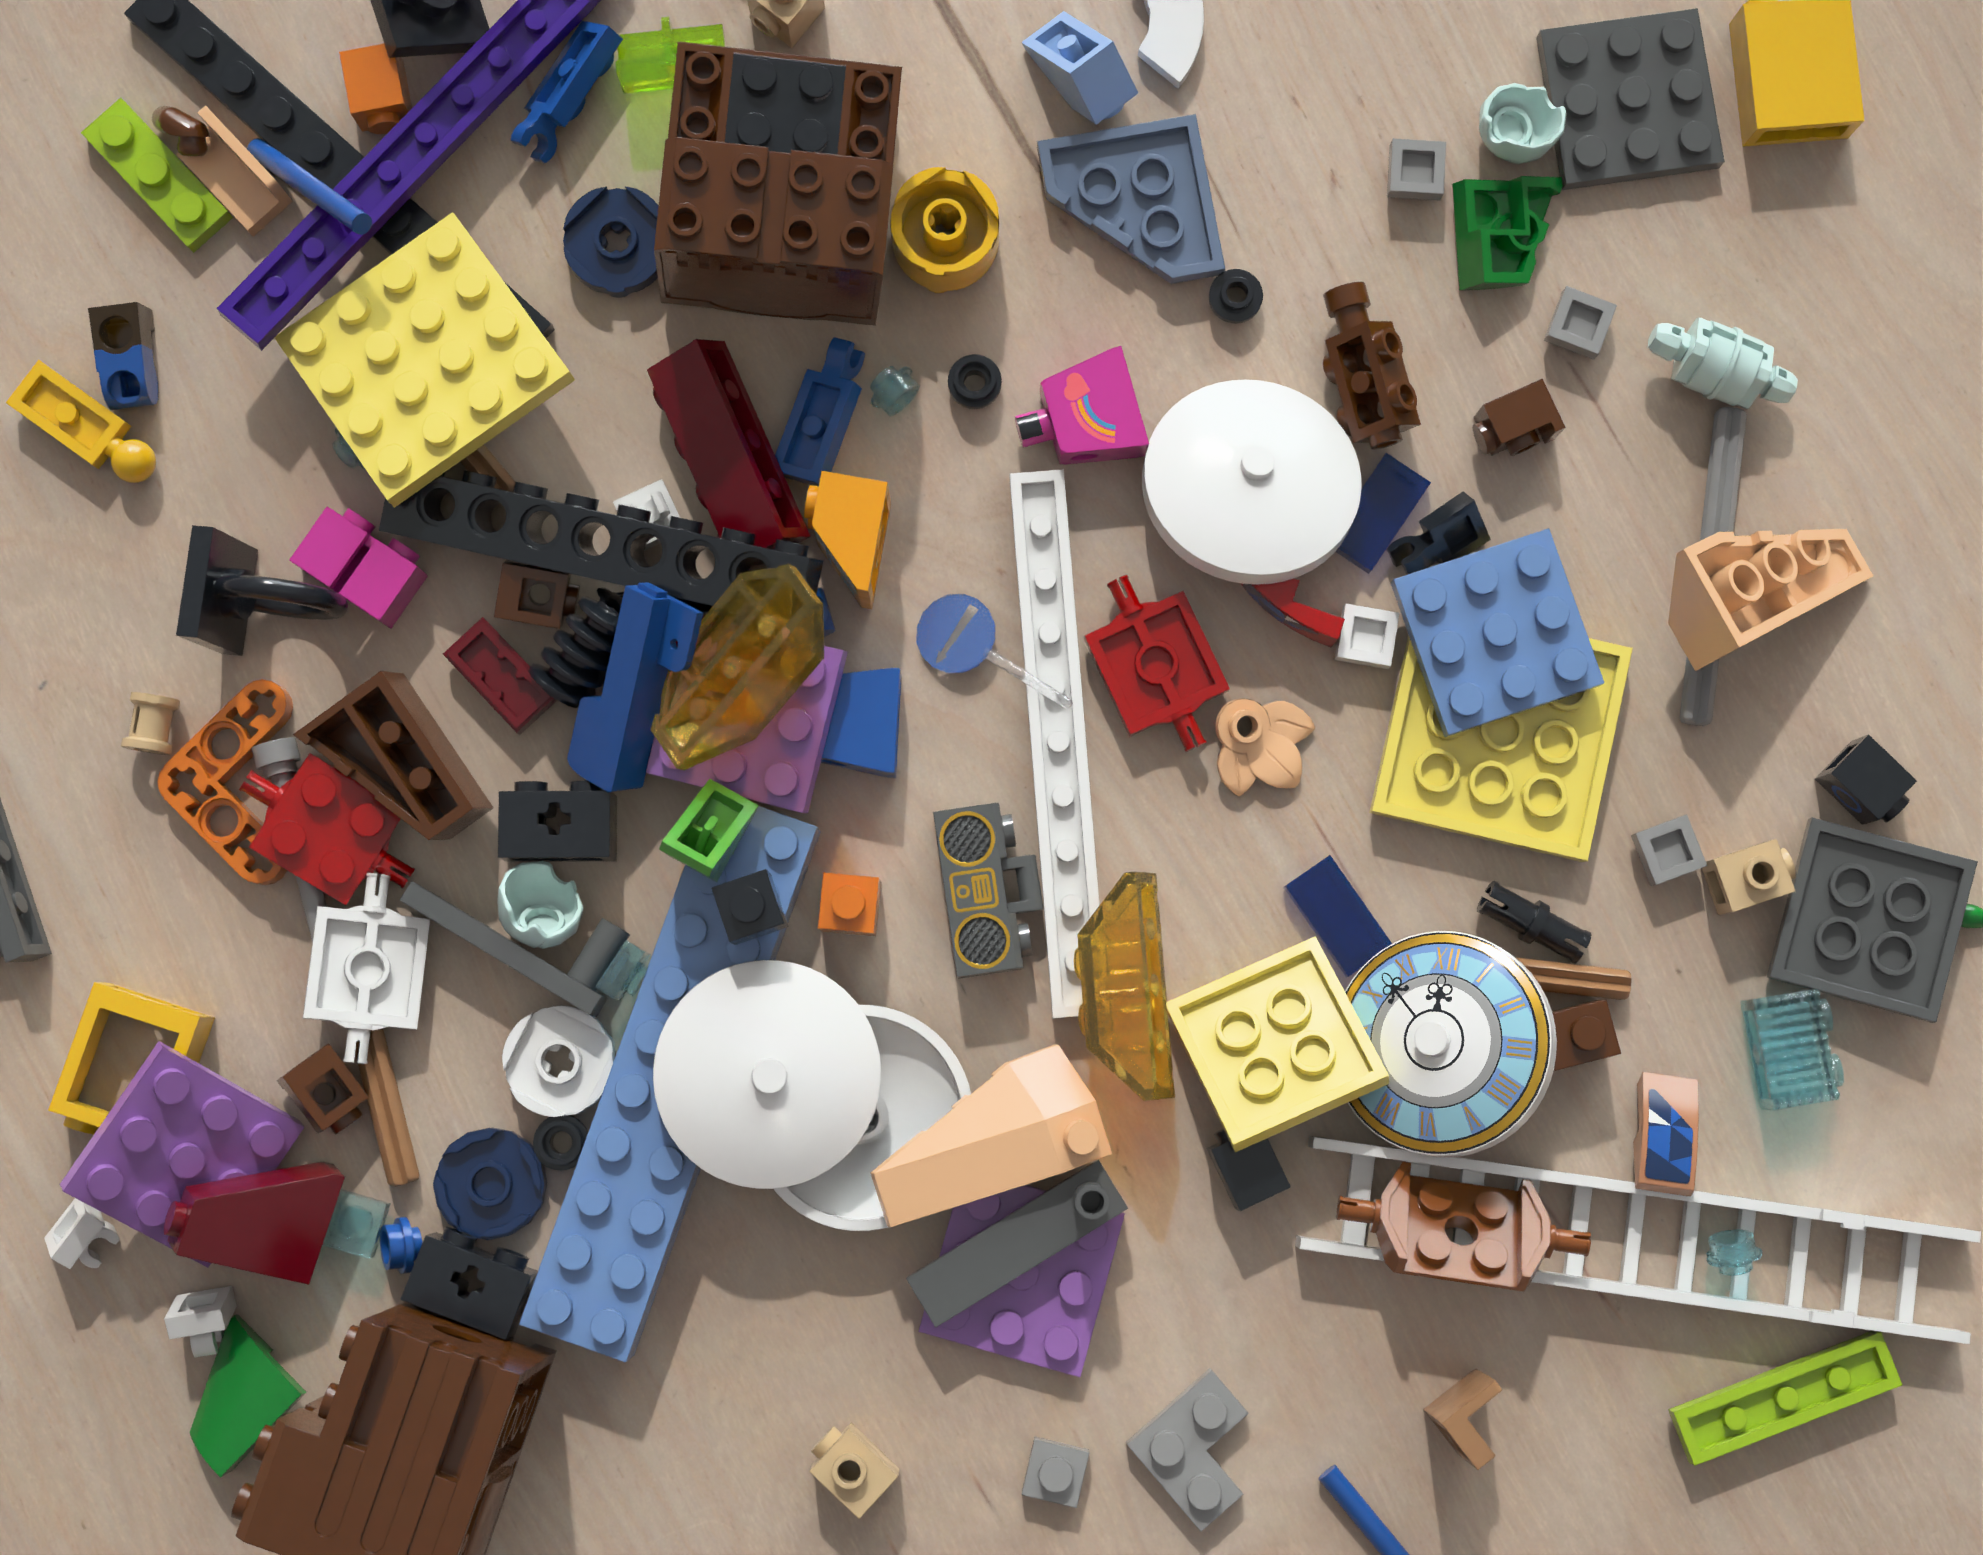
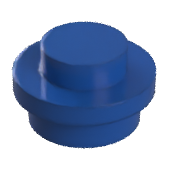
(400, 1245)

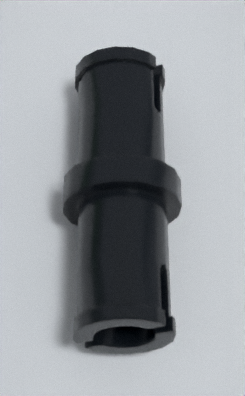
(1534, 922)

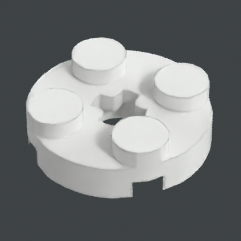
(529, 1071)

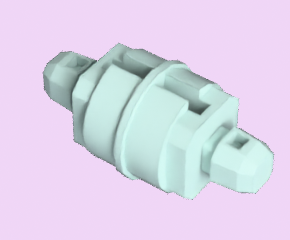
(1722, 363)

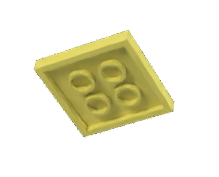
(1276, 1044)

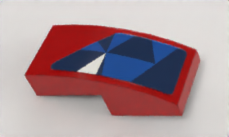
(1305, 620)

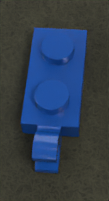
(565, 85)
(821, 415)

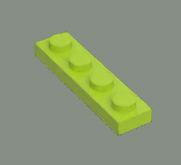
(1785, 1397)

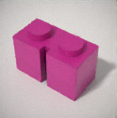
(359, 566)

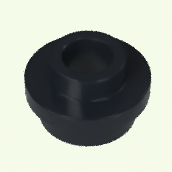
(1231, 311)
(974, 365)
(544, 1138)

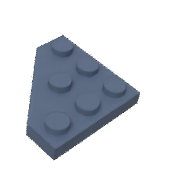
(1140, 192)

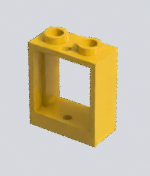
(107, 997)

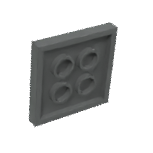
(1631, 98)
(1872, 920)

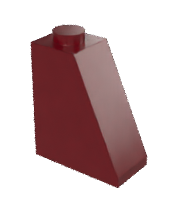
(258, 1221)

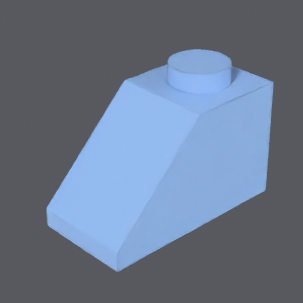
(1082, 67)

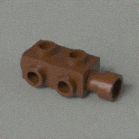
(1368, 371)

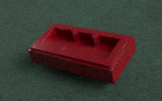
(499, 675)

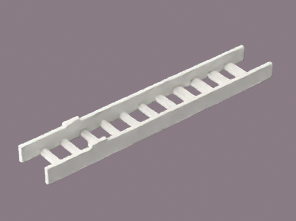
(1474, 1172)

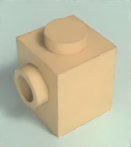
(785, 18)
(1749, 876)
(852, 1468)

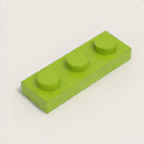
(157, 175)

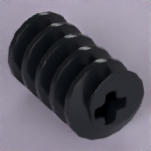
(584, 655)

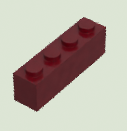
(725, 444)

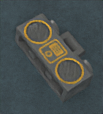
(972, 863)

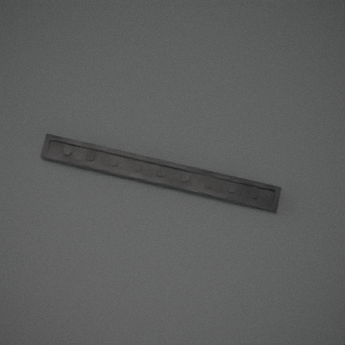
(271, 110)

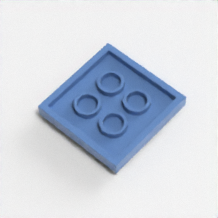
(1497, 632)

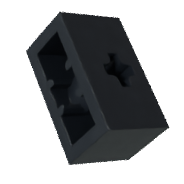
(527, 838)
(438, 1284)

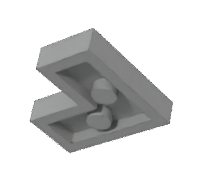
(1177, 1445)

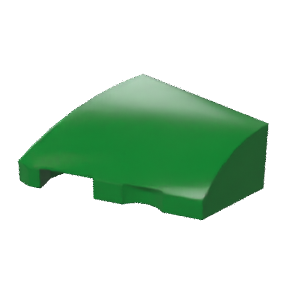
(1500, 229)
(240, 1398)

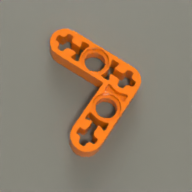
(215, 772)

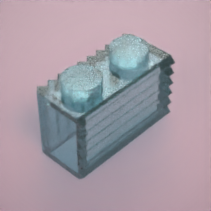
(1792, 1049)

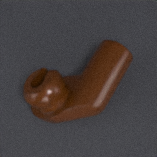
(189, 130)

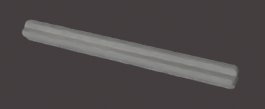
(1717, 517)

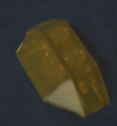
(744, 667)
(1126, 987)

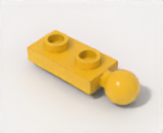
(81, 423)

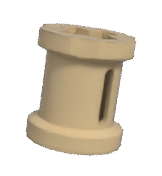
(150, 723)

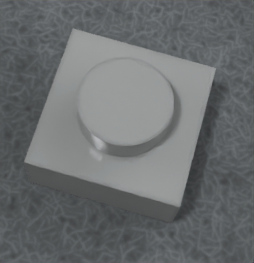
(1416, 169)
(1580, 322)
(1669, 850)
(1055, 1472)

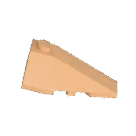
(1750, 584)
(1008, 1133)

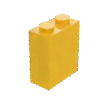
(1796, 71)

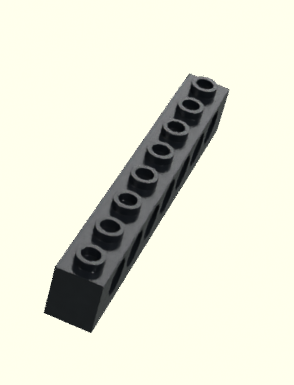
(573, 548)

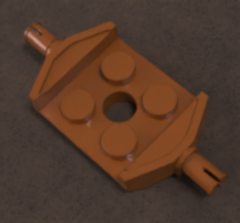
(1506, 1227)

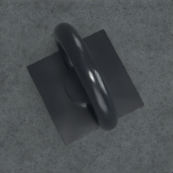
(429, 26)
(224, 592)

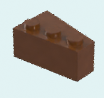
(399, 755)

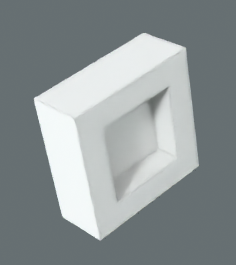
(1367, 636)

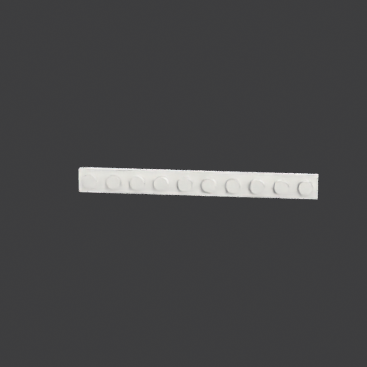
(1055, 732)

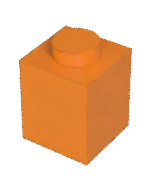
(375, 88)
(849, 904)

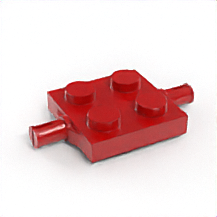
(1156, 663)
(325, 829)

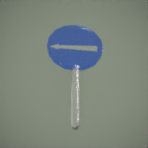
(960, 634)

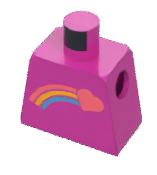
(1088, 413)

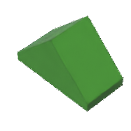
(709, 830)

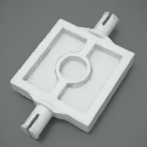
(366, 968)

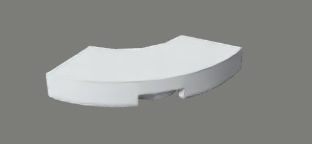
(1173, 37)

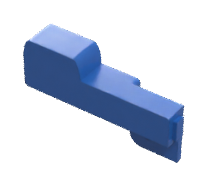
(613, 729)

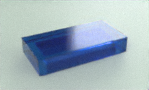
(1382, 510)
(1337, 915)

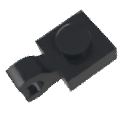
(1447, 535)

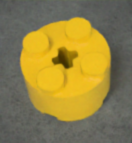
(955, 201)

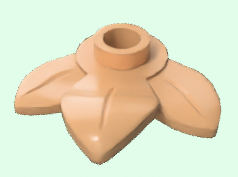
(1268, 748)

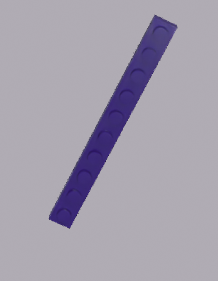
(401, 164)

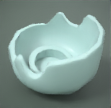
(1520, 123)
(538, 905)

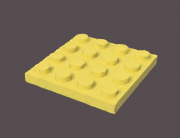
(424, 359)
(1510, 781)

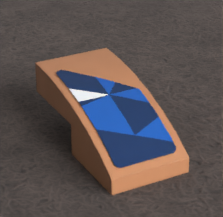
(1667, 1134)

